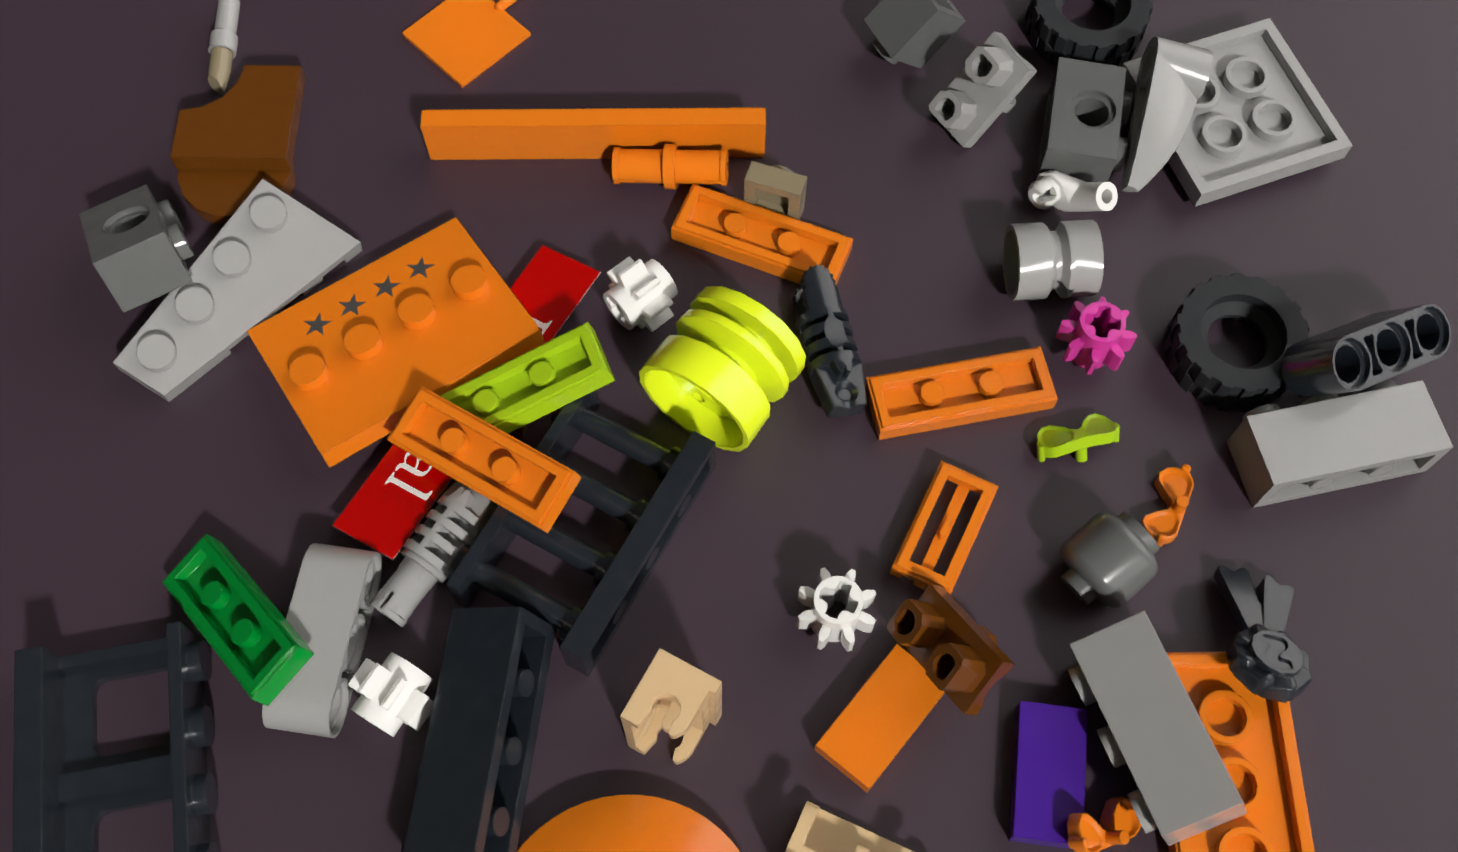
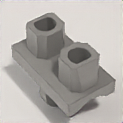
(982, 90)

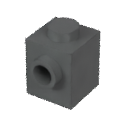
(912, 28)

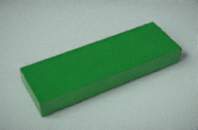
(238, 620)

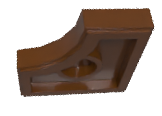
(246, 127)

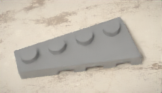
(243, 277)

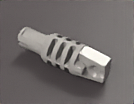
(429, 553)

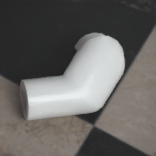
(1070, 193)

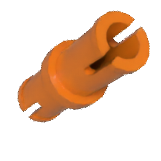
(670, 166)

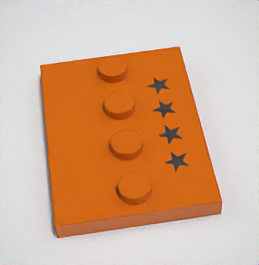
(400, 323)

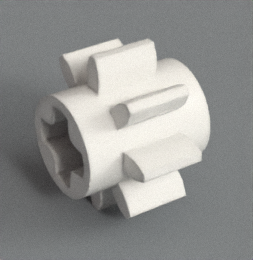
(640, 294)
(827, 592)
(391, 694)

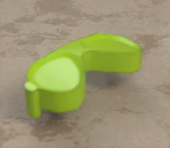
(1059, 440)

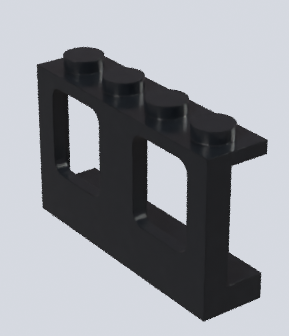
(62, 780)

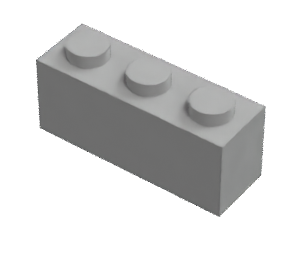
(1337, 442)
(1154, 731)

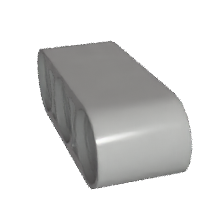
(333, 619)

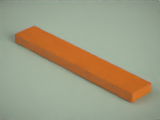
(589, 132)

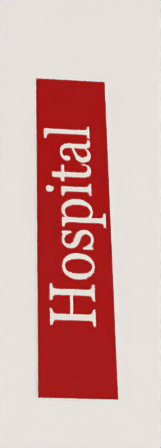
(403, 486)

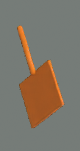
(466, 36)

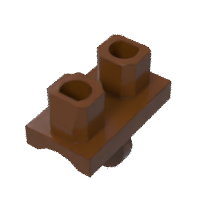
(950, 647)

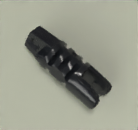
(829, 344)

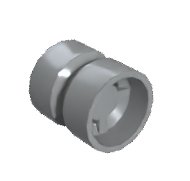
(1046, 260)

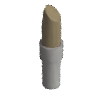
(223, 44)

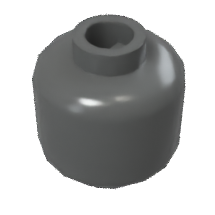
(1109, 559)

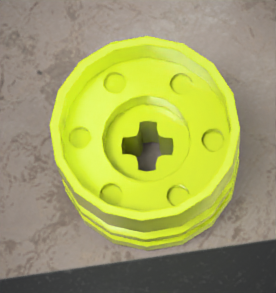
(723, 367)

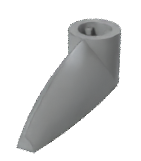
(1163, 104)

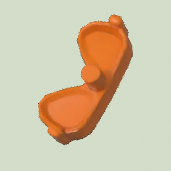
(1175, 488)
(1116, 827)

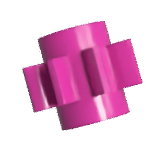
(1096, 335)

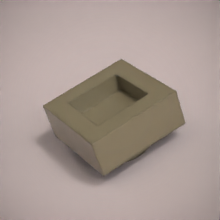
(775, 189)

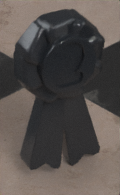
(1262, 651)

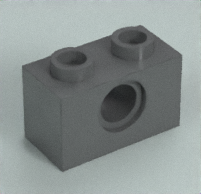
(1084, 120)
(137, 247)

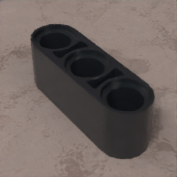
(1366, 351)

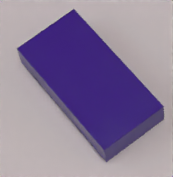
(1047, 772)

